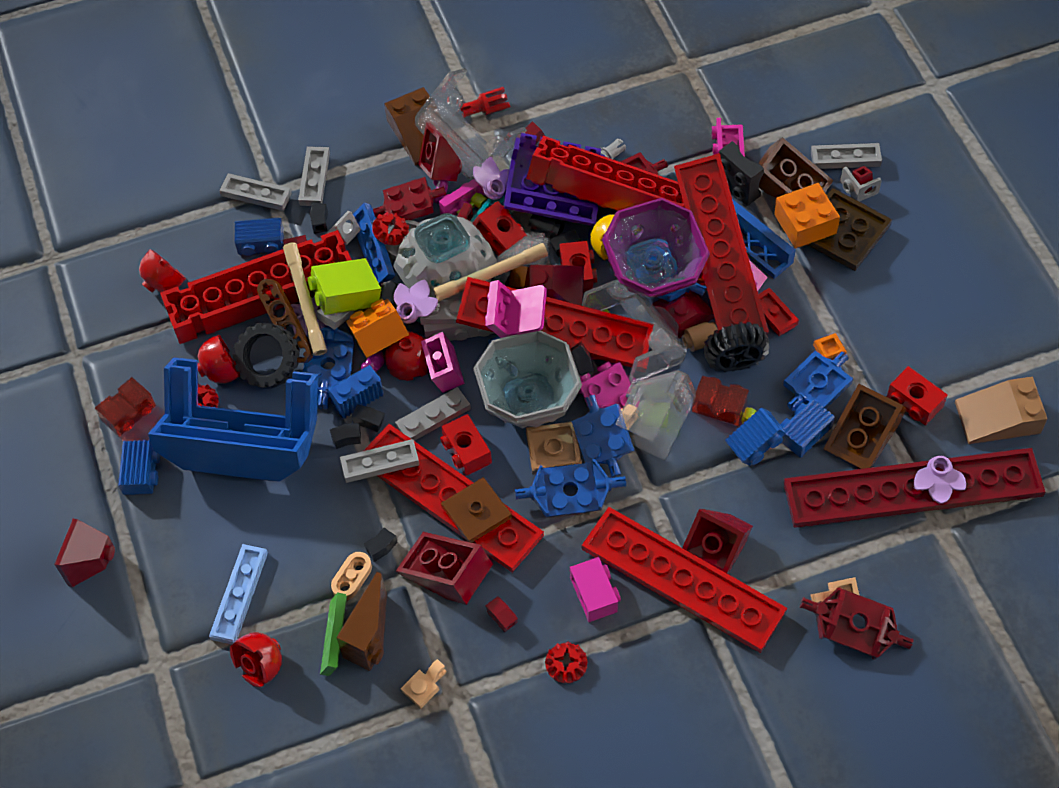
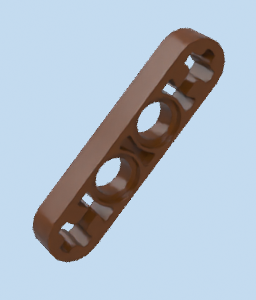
(287, 319)

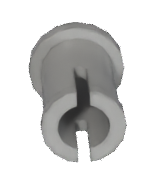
(612, 151)

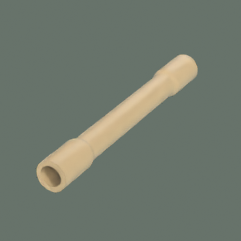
(526, 257)
(314, 333)

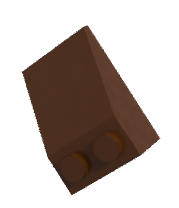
(401, 118)
(789, 170)
(865, 427)
(363, 633)

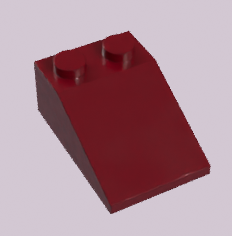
(446, 566)

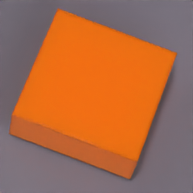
(829, 346)

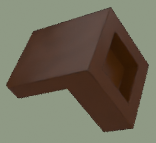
(520, 278)

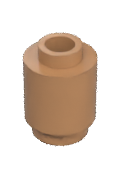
(696, 336)

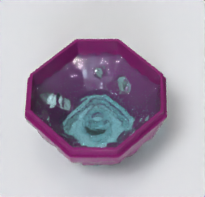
(655, 248)

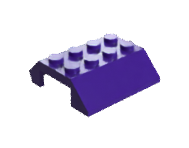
(543, 200)

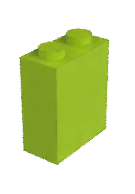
(344, 286)

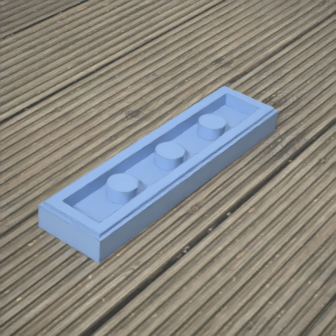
(238, 594)

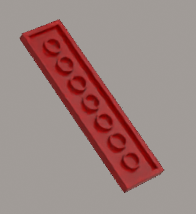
(728, 268)
(602, 333)
(436, 482)
(684, 579)

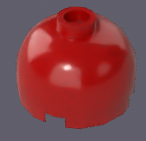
(159, 273)
(406, 358)
(216, 361)
(258, 657)

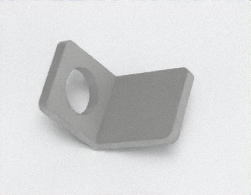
(856, 190)
(346, 230)

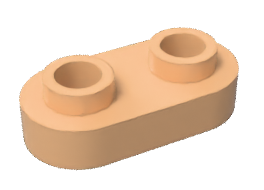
(349, 576)

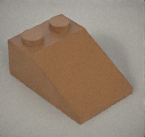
(1002, 411)

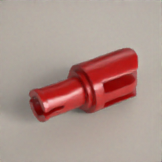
(486, 103)

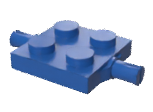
(818, 380)
(601, 437)

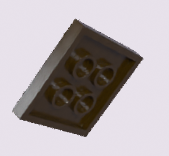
(857, 231)

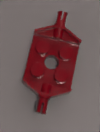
(835, 622)

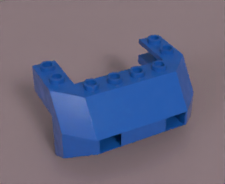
(231, 439)

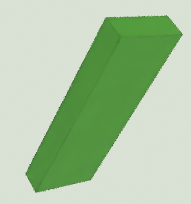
(334, 626)

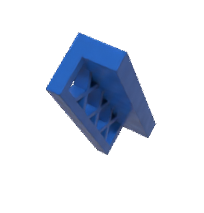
(767, 240)

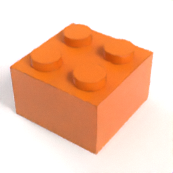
(806, 215)
(377, 327)

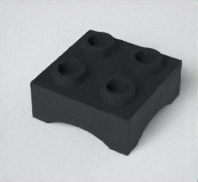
(741, 174)

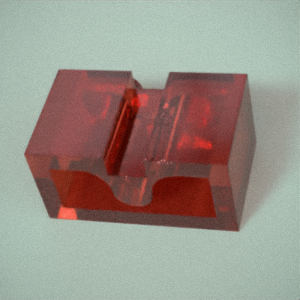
(720, 401)
(125, 407)

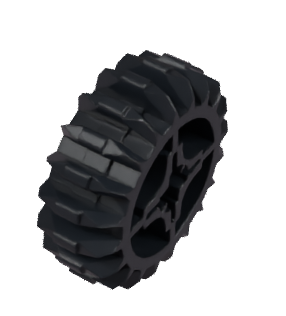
(736, 347)

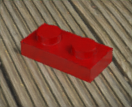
(777, 313)

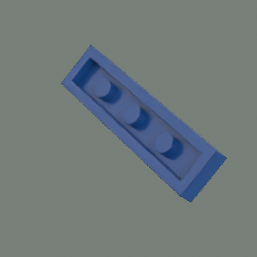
(372, 248)

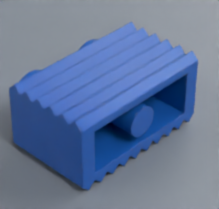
(259, 236)
(357, 389)
(806, 427)
(756, 437)
(138, 468)

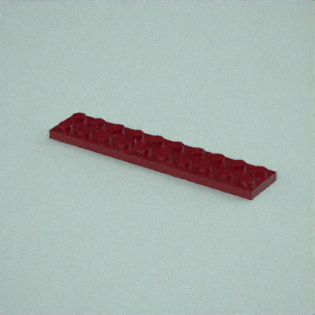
(892, 492)

